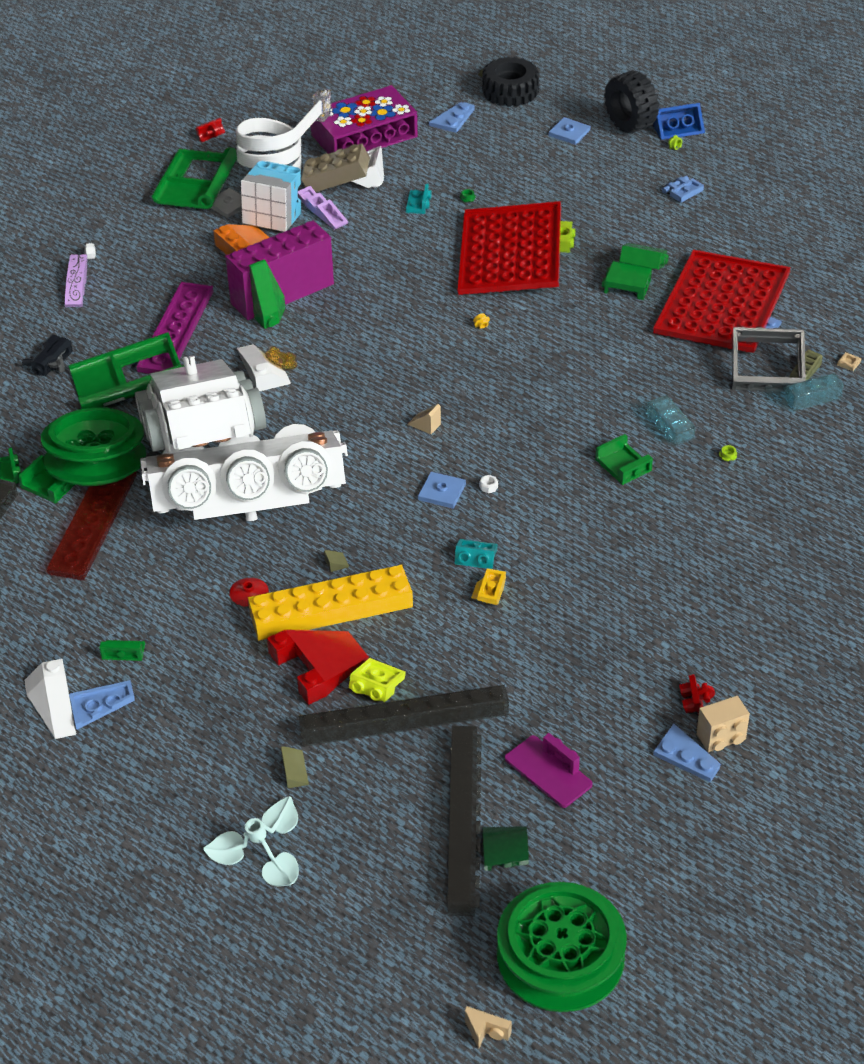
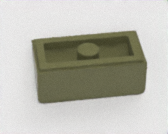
(294, 767)

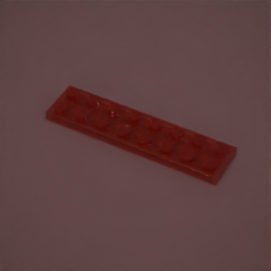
(89, 529)

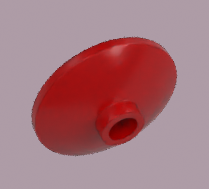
(247, 588)

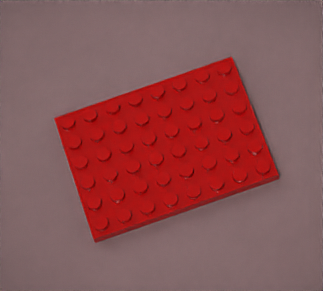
(510, 248)
(718, 295)

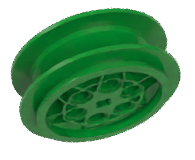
(93, 446)
(551, 979)

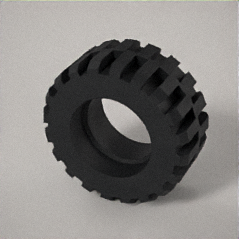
(510, 81)
(631, 101)

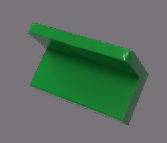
(122, 650)

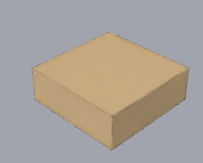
(849, 361)

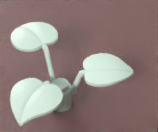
(280, 817)

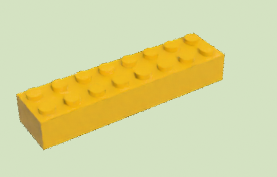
(331, 601)

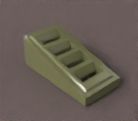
(812, 363)

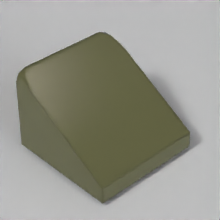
(335, 560)

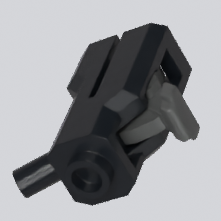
(51, 356)

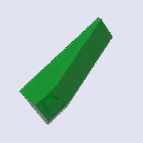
(266, 295)

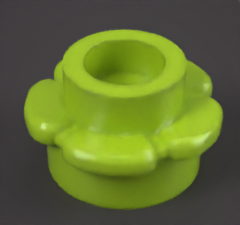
(675, 141)
(728, 453)

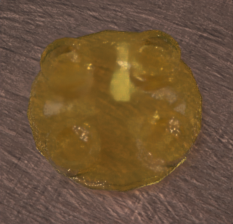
(281, 359)

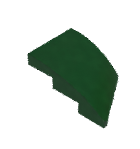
(505, 846)

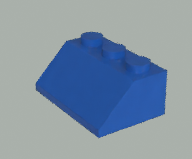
(679, 121)

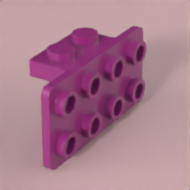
(550, 768)

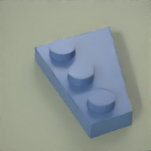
(453, 118)
(99, 701)
(686, 754)

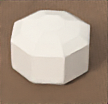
(90, 251)
(488, 484)

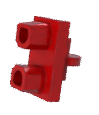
(210, 130)
(698, 694)

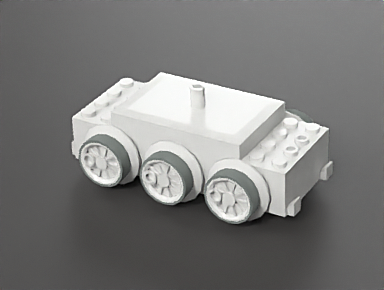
(199, 406)
(246, 473)

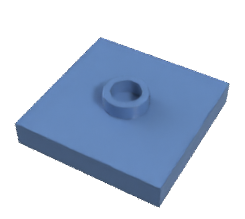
(569, 131)
(442, 490)

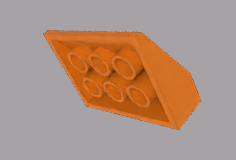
(236, 237)

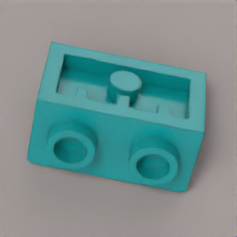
(419, 200)
(475, 553)

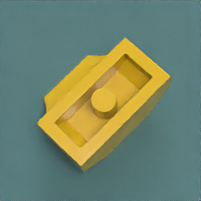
(490, 587)

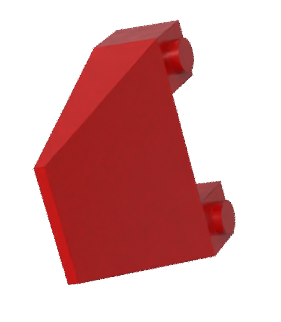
(326, 654)

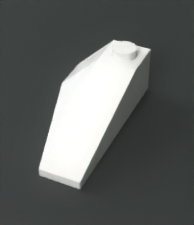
(375, 171)
(261, 371)
(50, 696)

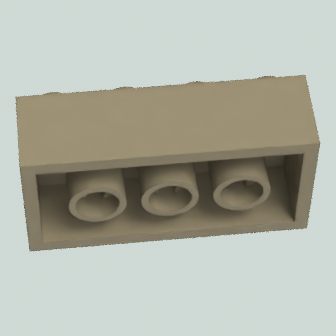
(336, 168)

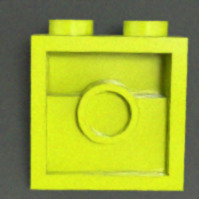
(376, 680)

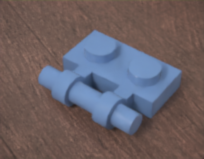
(683, 188)

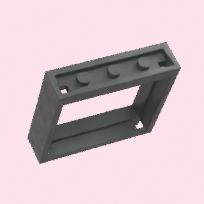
(774, 335)

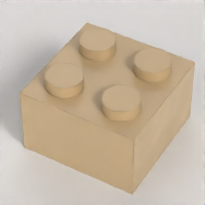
(723, 724)

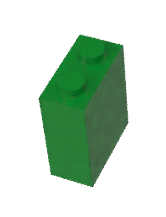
(644, 256)

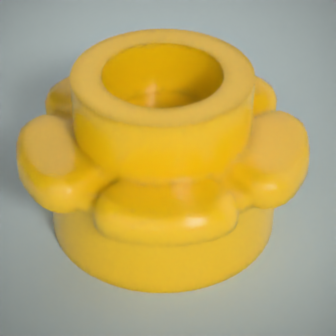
(481, 321)

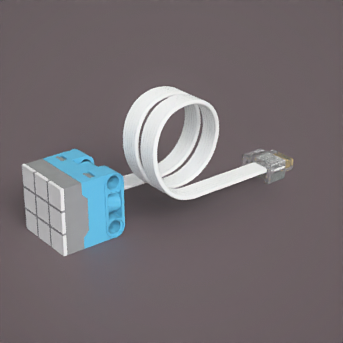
(272, 186)

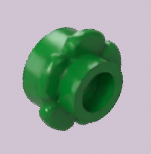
(467, 195)

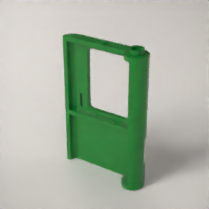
(191, 192)
(101, 378)

